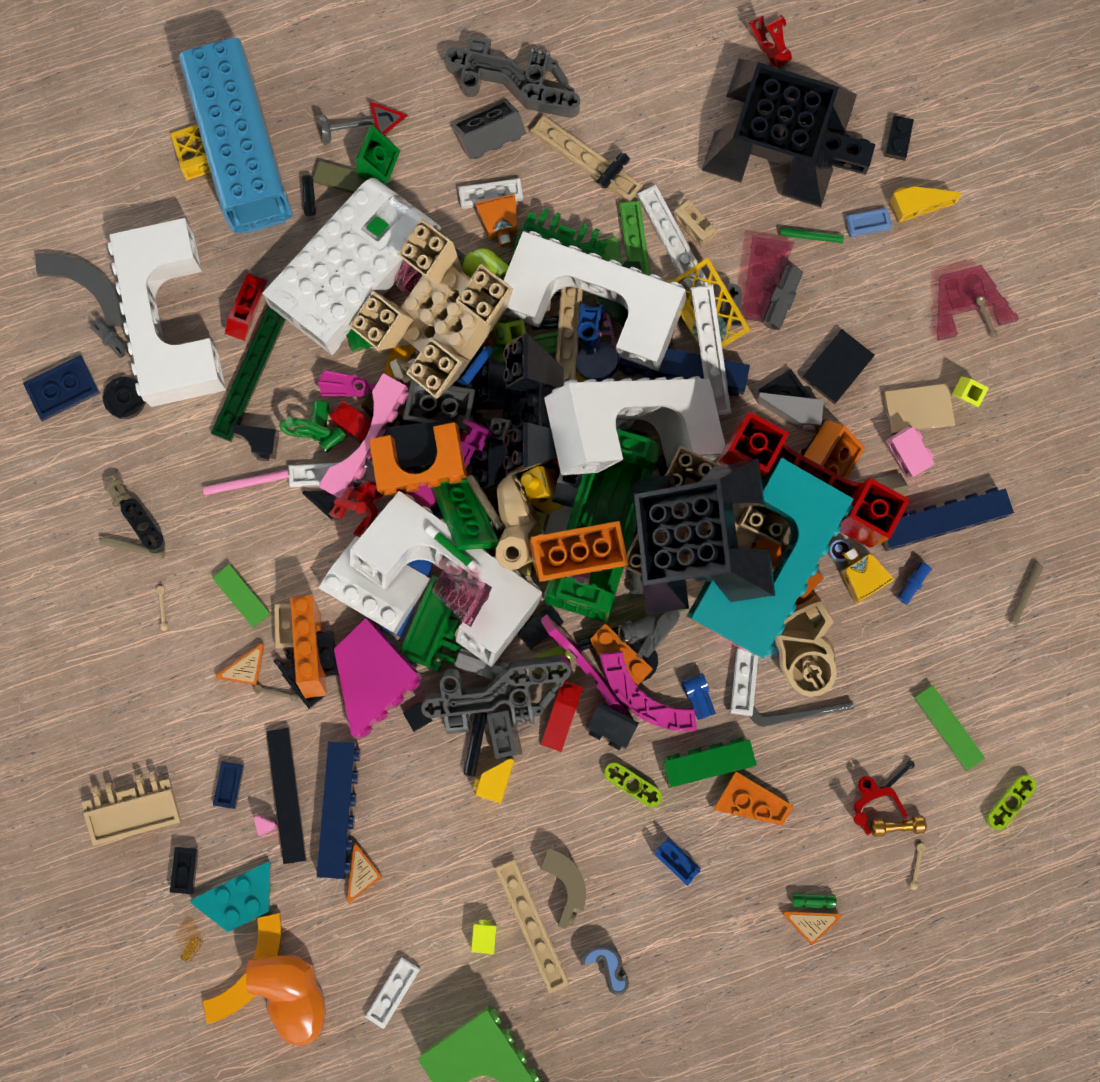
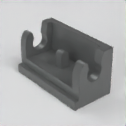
(504, 735)

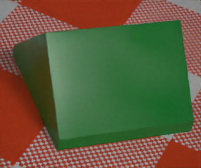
(376, 156)

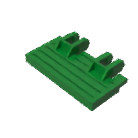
(563, 234)
(428, 629)

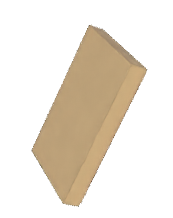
(919, 408)

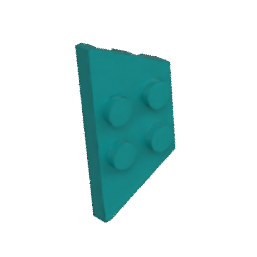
(238, 899)

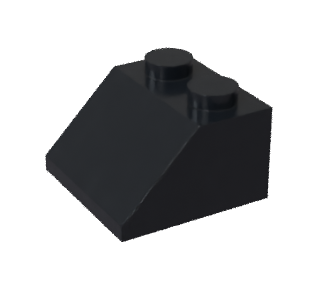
(611, 726)

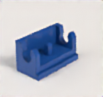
(677, 861)

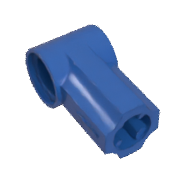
(697, 691)

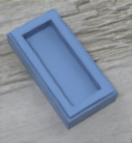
(868, 222)

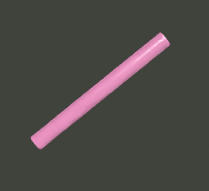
(246, 482)

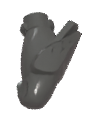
(648, 631)

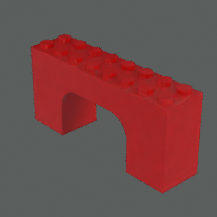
(874, 508)

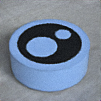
(837, 550)

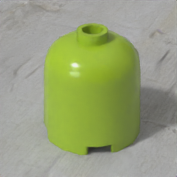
(488, 259)

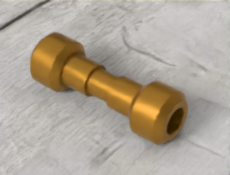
(916, 824)

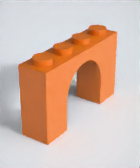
(447, 466)
(305, 627)

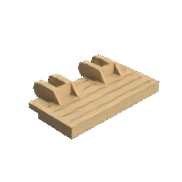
(130, 813)

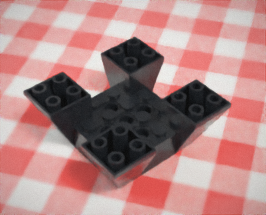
(800, 147)
(520, 393)
(715, 556)

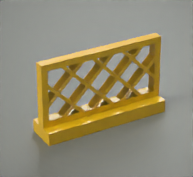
(198, 164)
(688, 310)

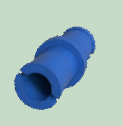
(914, 583)

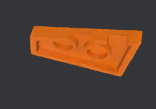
(608, 641)
(752, 801)

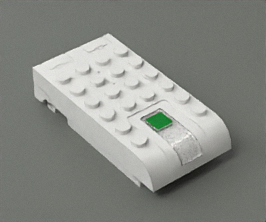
(345, 263)

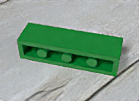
(709, 763)

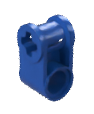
(590, 319)

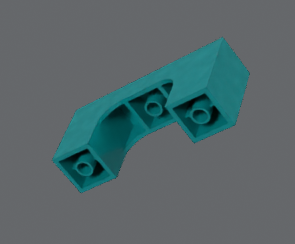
(813, 516)

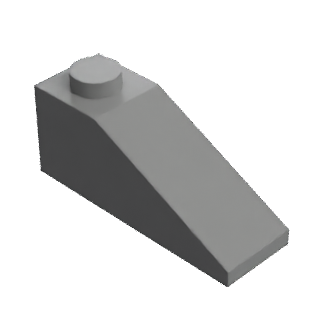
(798, 411)

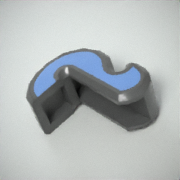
(612, 964)

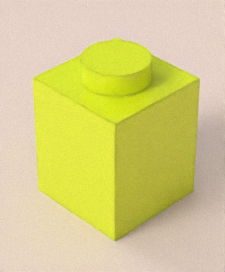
(970, 391)
(484, 937)

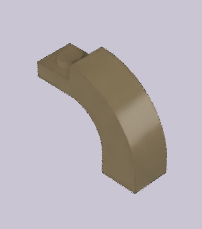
(567, 871)

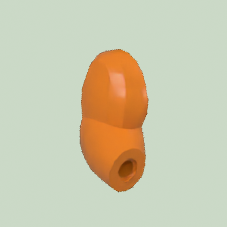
(291, 994)

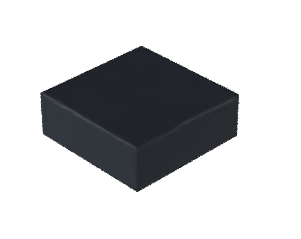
(416, 718)

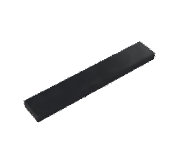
(286, 796)

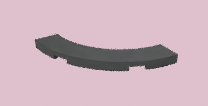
(88, 277)

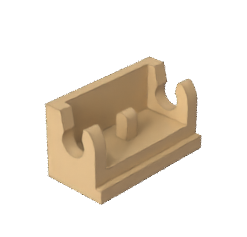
(695, 223)

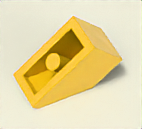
(494, 782)

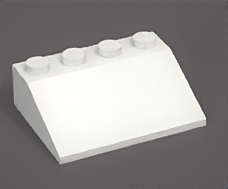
(358, 592)

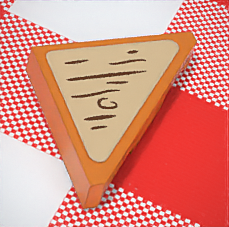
(245, 669)
(362, 874)
(810, 924)

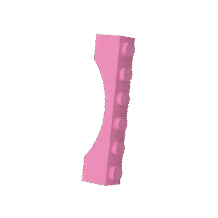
(387, 397)

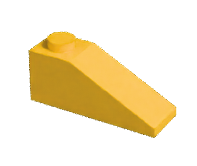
(919, 201)

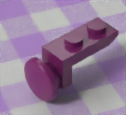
(473, 438)

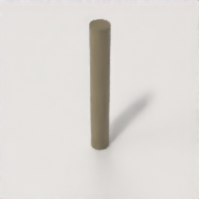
(485, 502)
(129, 546)
(1024, 597)

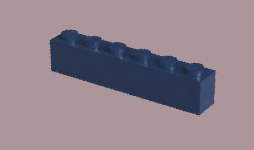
(689, 365)
(950, 518)
(337, 810)

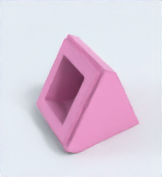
(264, 825)

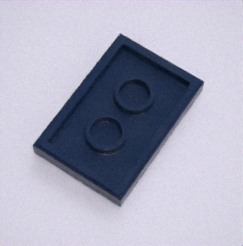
(61, 388)

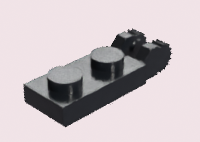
(290, 677)

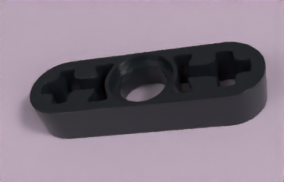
(133, 522)

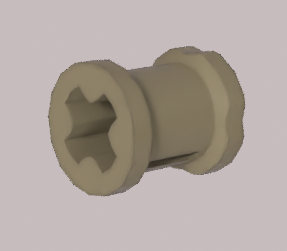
(117, 485)

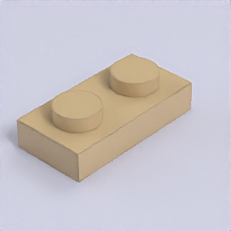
(283, 626)

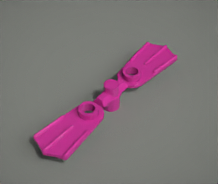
(343, 385)

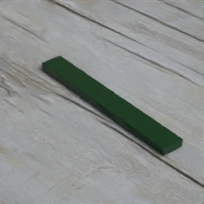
(248, 374)

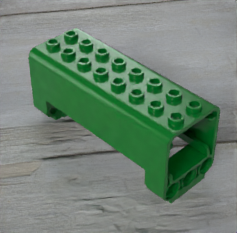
(602, 500)

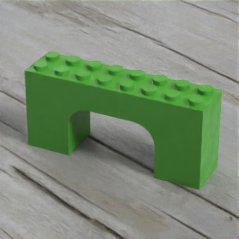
(477, 1050)

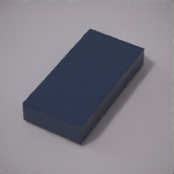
(228, 785)

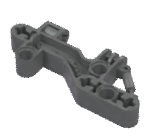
(516, 79)
(462, 701)

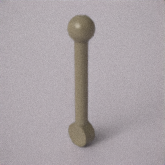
(980, 301)
(259, 689)

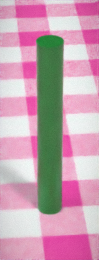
(812, 235)

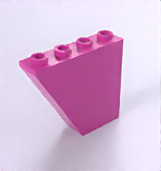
(372, 676)

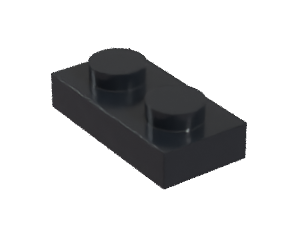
(899, 138)
(535, 631)
(326, 645)
(184, 870)

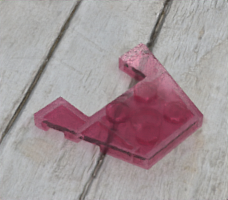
(959, 294)

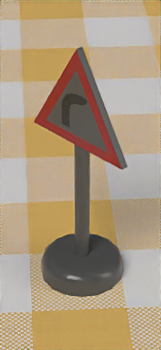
(383, 119)

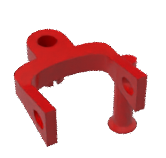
(777, 52)
(364, 495)
(869, 795)

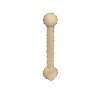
(160, 591)
(920, 848)

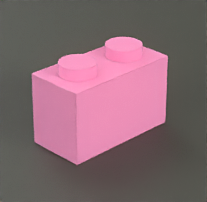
(910, 451)

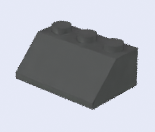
(489, 129)
(452, 405)

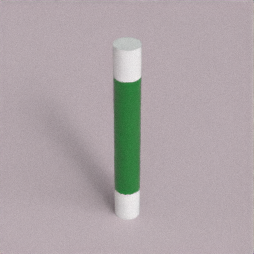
(447, 544)

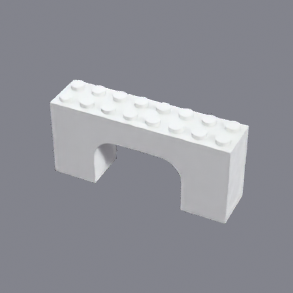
(143, 263)
(546, 266)
(587, 411)
(400, 538)

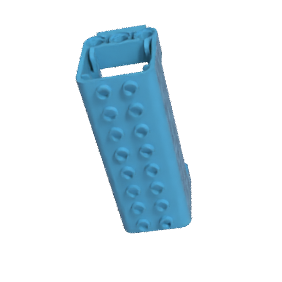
(235, 136)

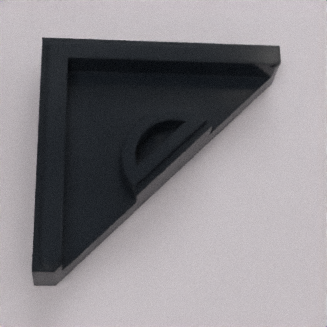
(787, 385)
(322, 500)

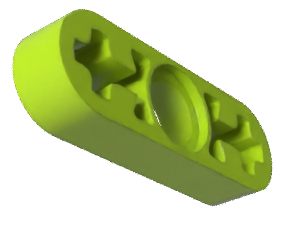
(644, 798)
(1005, 819)

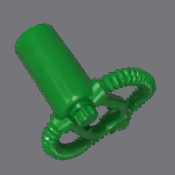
(316, 425)

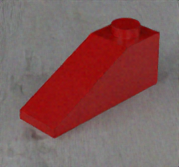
(245, 307)
(351, 421)
(562, 716)

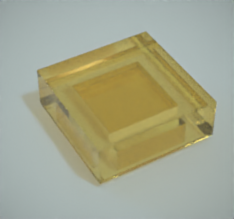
(191, 949)

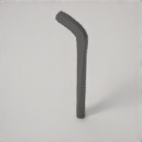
(798, 715)

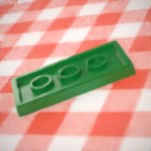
(465, 516)

